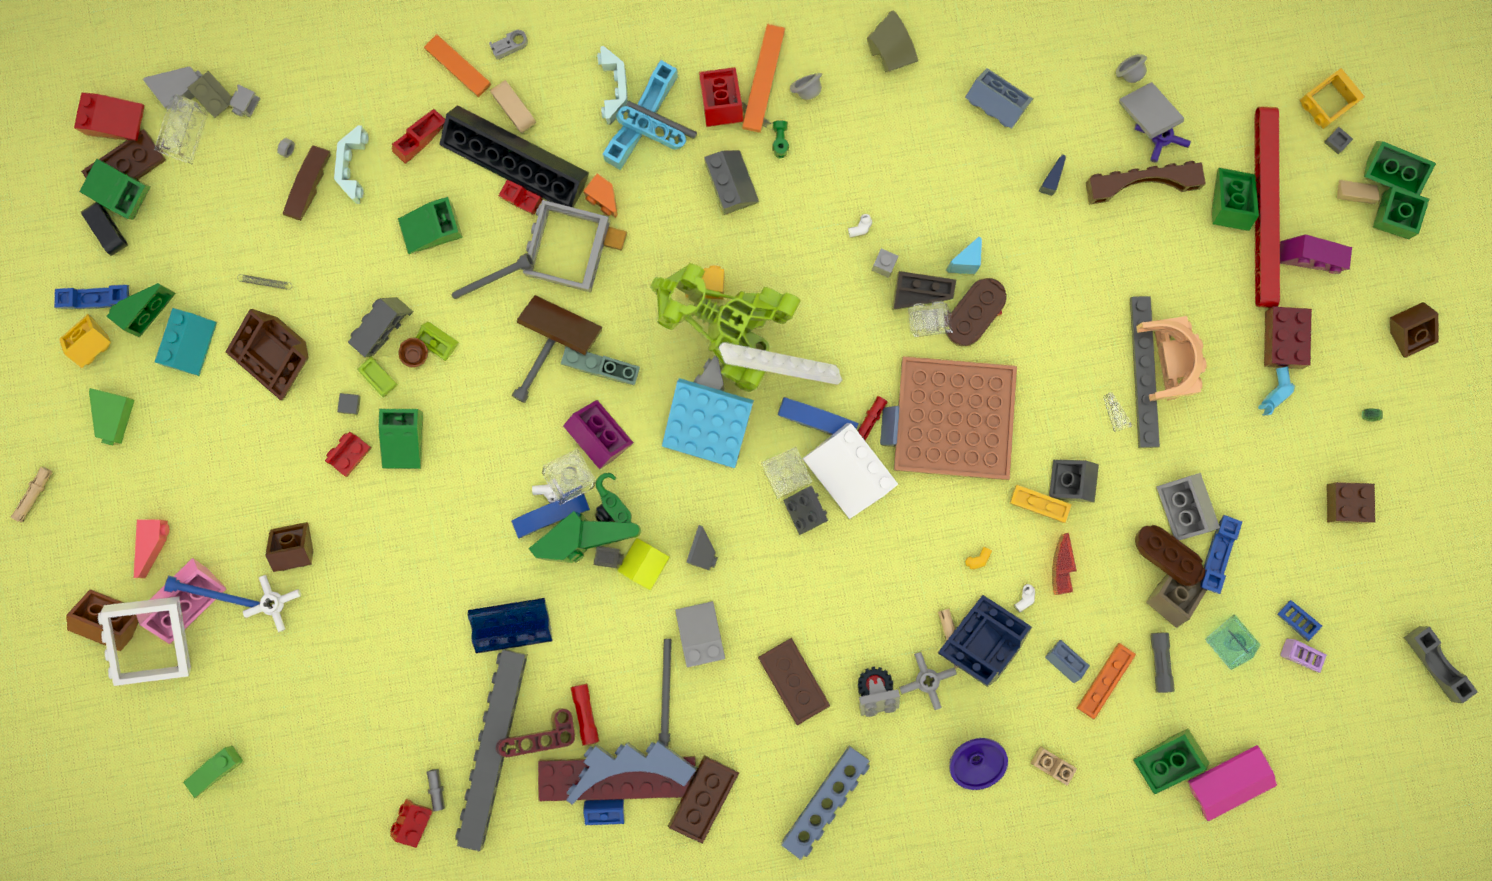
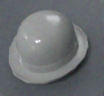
(1132, 68)
(807, 87)

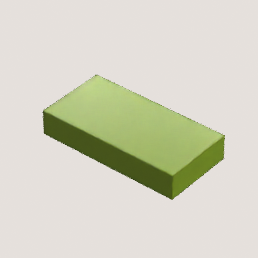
(377, 377)

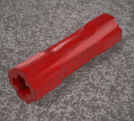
(584, 713)

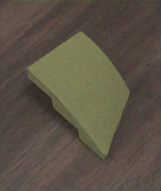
(892, 43)

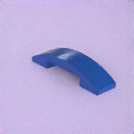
(90, 298)
(548, 515)
(1219, 554)

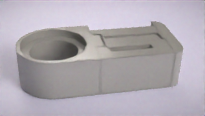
(507, 46)

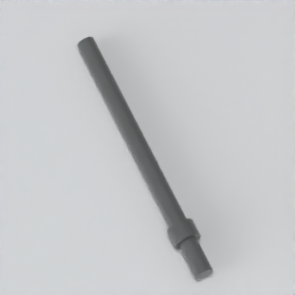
(664, 736)

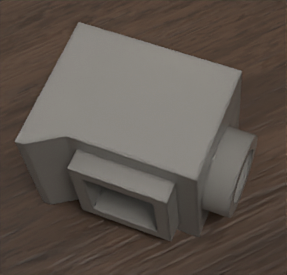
(244, 101)

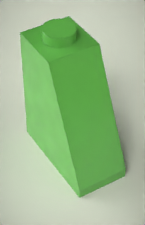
(109, 415)

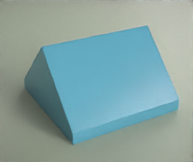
(968, 260)

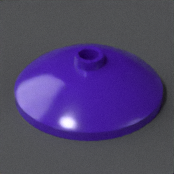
(978, 771)

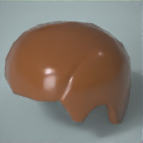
(413, 352)

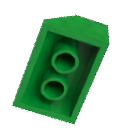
(1398, 168)

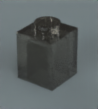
(608, 557)

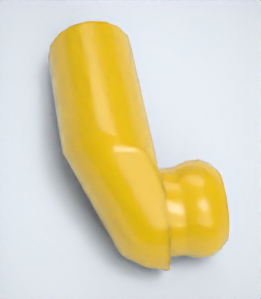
(980, 561)

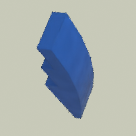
(812, 416)

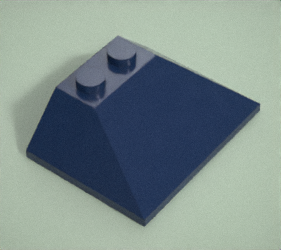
(985, 641)

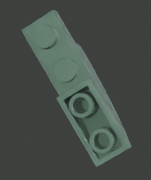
(601, 366)

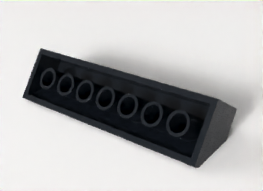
(512, 157)

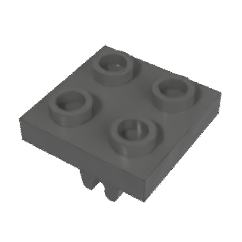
(805, 510)

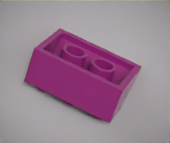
(597, 434)

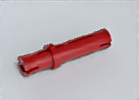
(872, 416)

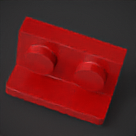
(347, 453)

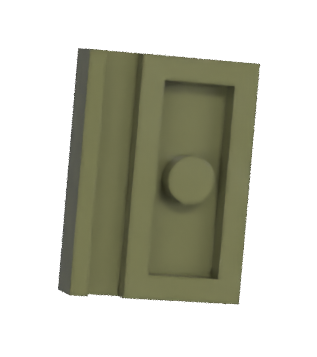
(210, 94)

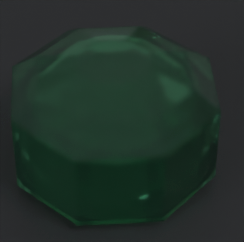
(1372, 414)

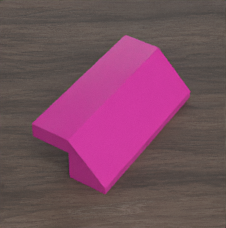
(1232, 783)

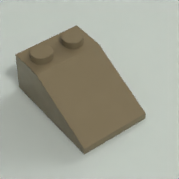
(1175, 600)

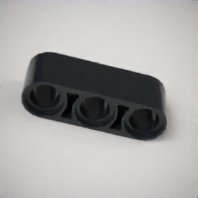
(104, 228)

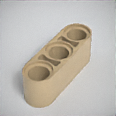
(513, 106)

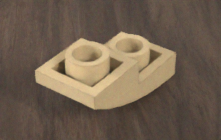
(1053, 766)

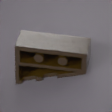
(921, 289)

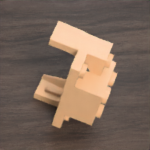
(1179, 358)

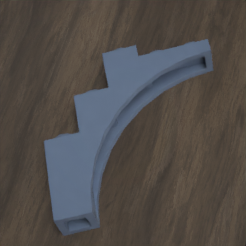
(629, 759)

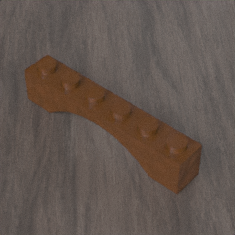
(1181, 177)

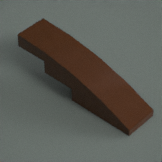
(305, 184)

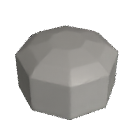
(285, 147)

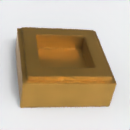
(615, 238)

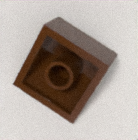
(1415, 329)
(289, 547)

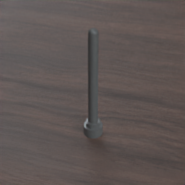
(525, 262)
(522, 392)

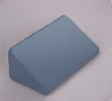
(889, 426)
(1067, 661)

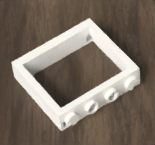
(139, 607)

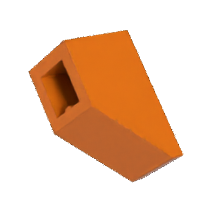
(601, 193)

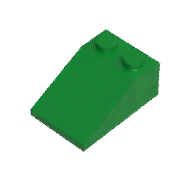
(1235, 199)
(140, 309)
(1172, 761)

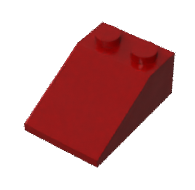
(718, 100)
(108, 117)

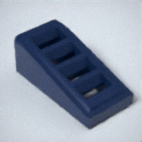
(1051, 182)

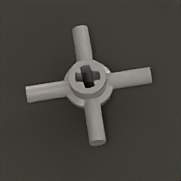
(936, 677)

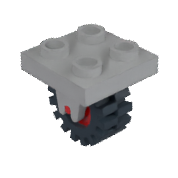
(877, 692)

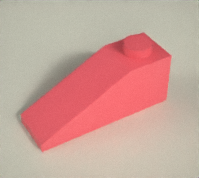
(149, 541)

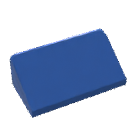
(604, 812)

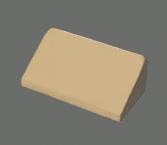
(1358, 192)

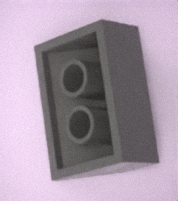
(731, 180)

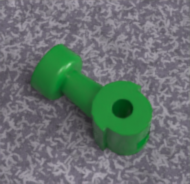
(780, 145)

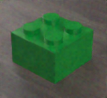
(1401, 213)

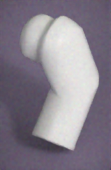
(545, 490)

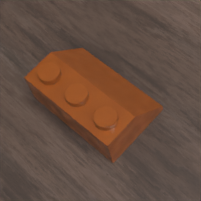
(84, 620)

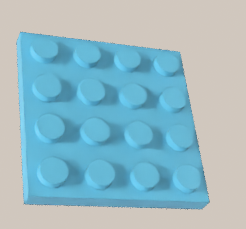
(707, 423)

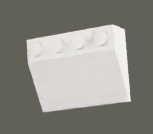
(850, 470)

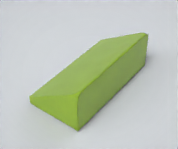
(437, 340)

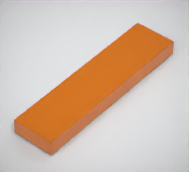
(457, 65)
(1106, 681)

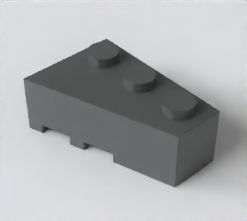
(378, 324)

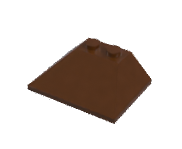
(269, 351)

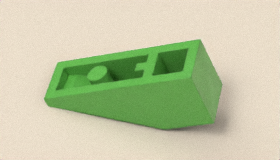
(213, 770)

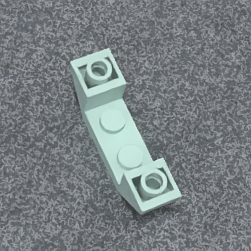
(612, 62)
(354, 140)

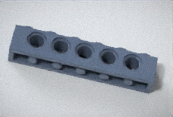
(803, 848)

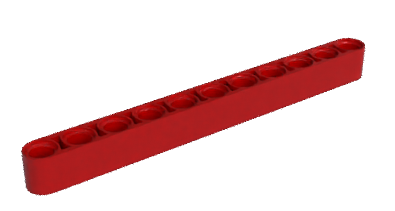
(1268, 198)

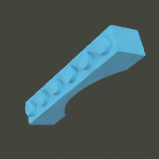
(652, 98)

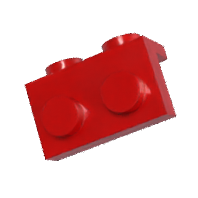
(410, 823)

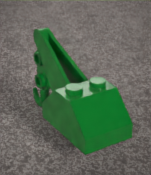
(577, 534)

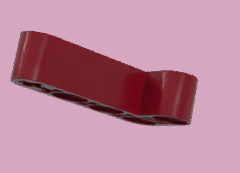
(535, 738)

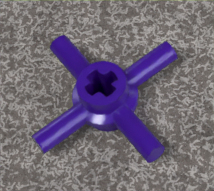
(1160, 142)

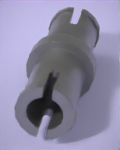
(435, 789)

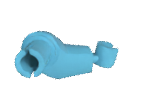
(1278, 394)

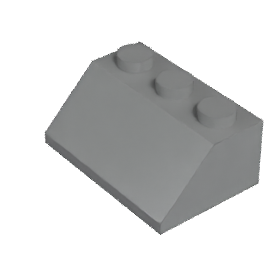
(1188, 507)

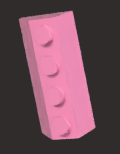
(191, 604)

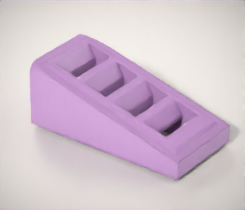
(1291, 651)

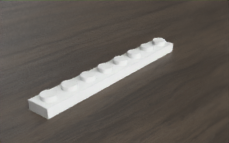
(779, 363)

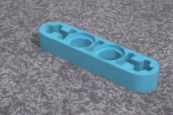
(652, 124)

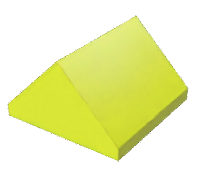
(643, 564)

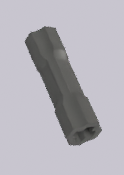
(1163, 678)

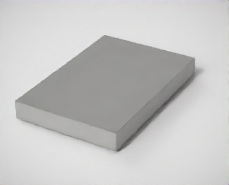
(1151, 110)

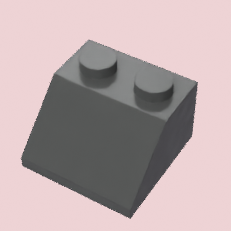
(1074, 480)

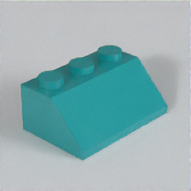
(185, 342)

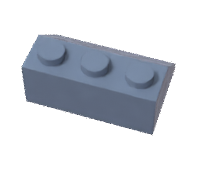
(998, 98)

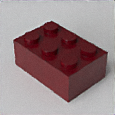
(1287, 337)

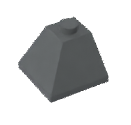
(702, 552)

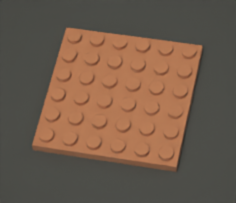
(955, 418)

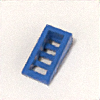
(1300, 630)

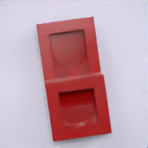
(520, 197)

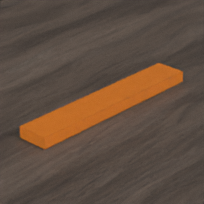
(763, 78)

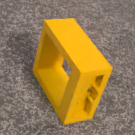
(1344, 86)

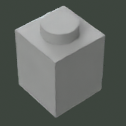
(884, 263)

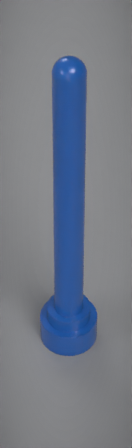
(173, 584)

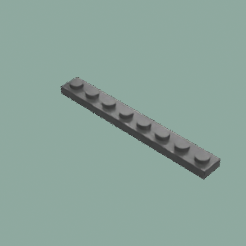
(1144, 374)

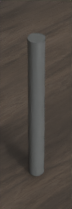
(686, 131)

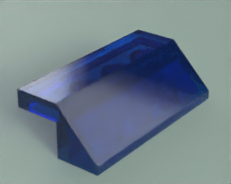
(510, 625)

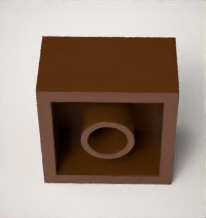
(1351, 503)

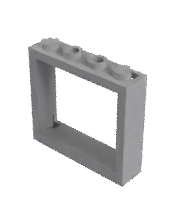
(538, 229)

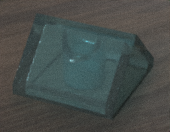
(1233, 642)

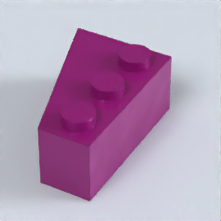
(1315, 254)

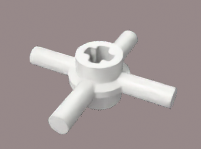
(264, 605)

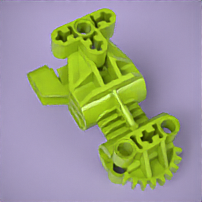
(726, 323)

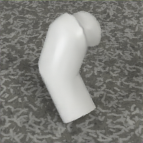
(862, 228)
(1028, 598)

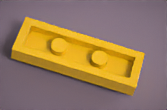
(1040, 503)

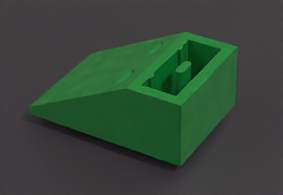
(114, 189)
(430, 225)
(400, 438)

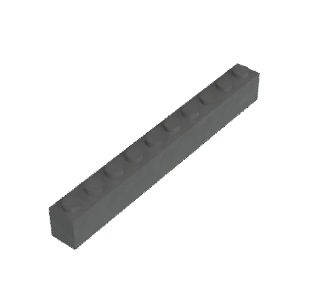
(488, 762)

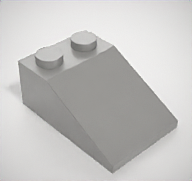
(700, 634)

